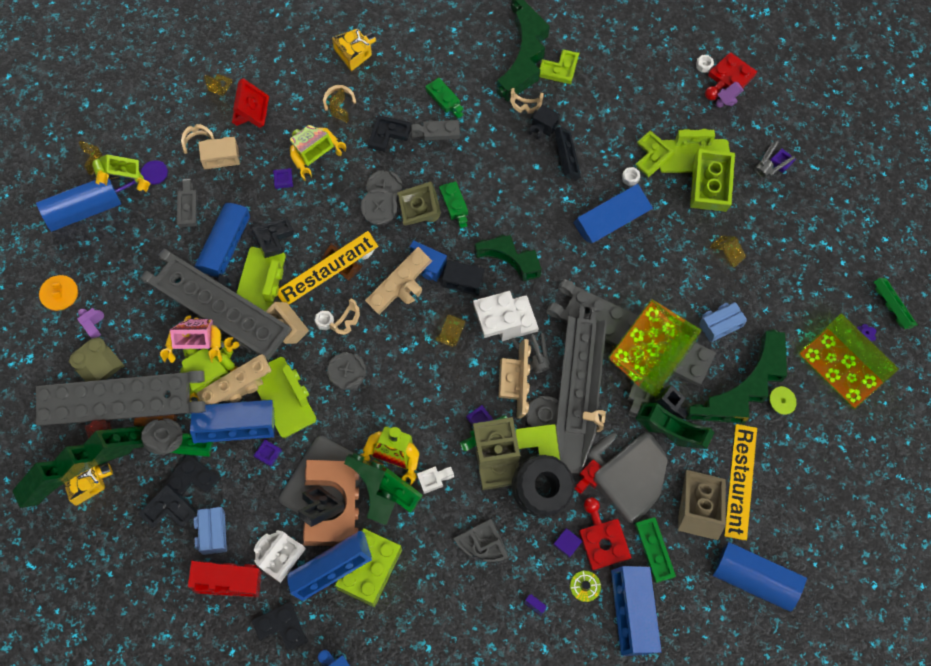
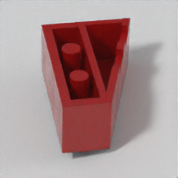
(224, 579)

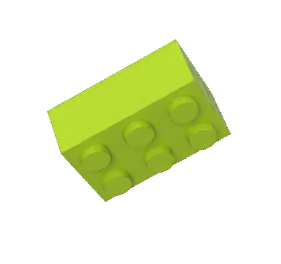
(712, 180)
(370, 579)

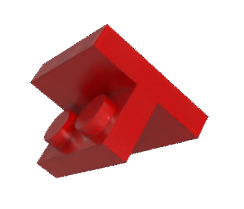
(249, 104)

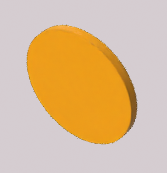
(58, 292)

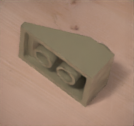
(702, 505)

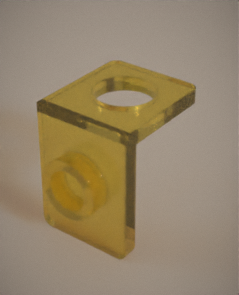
(214, 84)
(335, 102)
(95, 154)
(731, 249)
(451, 331)

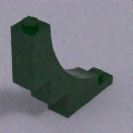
(524, 71)
(734, 404)
(74, 460)

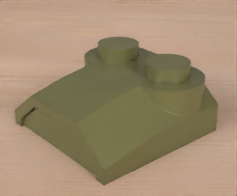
(419, 204)
(95, 361)

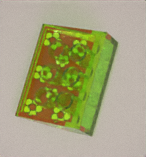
(654, 347)
(848, 361)

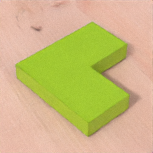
(560, 71)
(657, 153)
(540, 436)

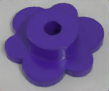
(871, 331)

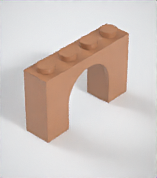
(343, 479)

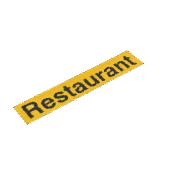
(327, 268)
(741, 482)

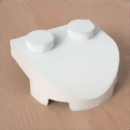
(277, 554)

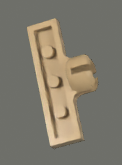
(400, 282)

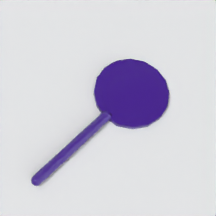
(153, 171)

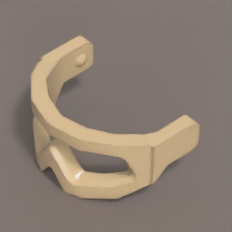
(337, 88)
(525, 107)
(194, 130)
(352, 306)
(595, 418)

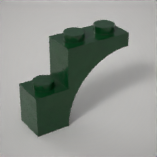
(503, 248)
(679, 431)
(373, 473)

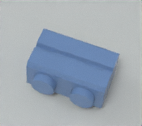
(722, 322)
(211, 531)

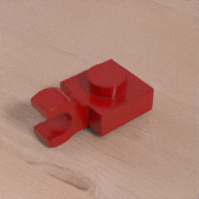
(588, 475)

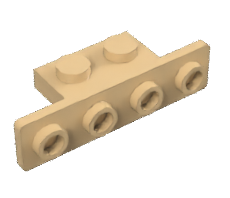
(514, 378)
(236, 383)

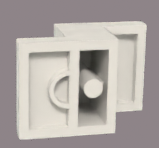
(505, 316)

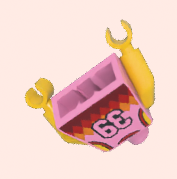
(193, 335)

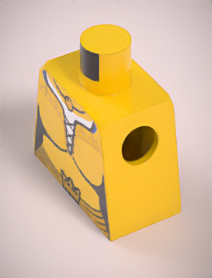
(353, 47)
(87, 484)

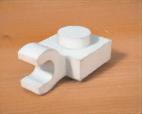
(432, 479)

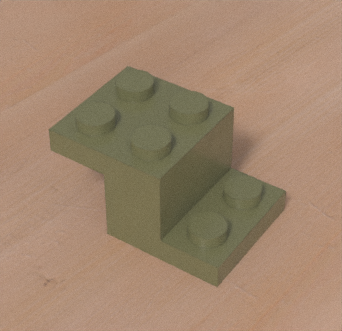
(496, 452)

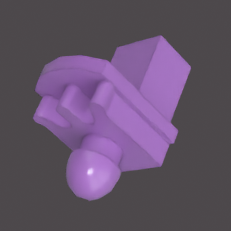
(728, 95)
(89, 319)

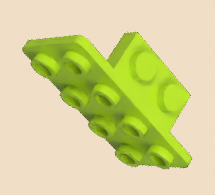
(686, 146)
(261, 278)
(289, 398)

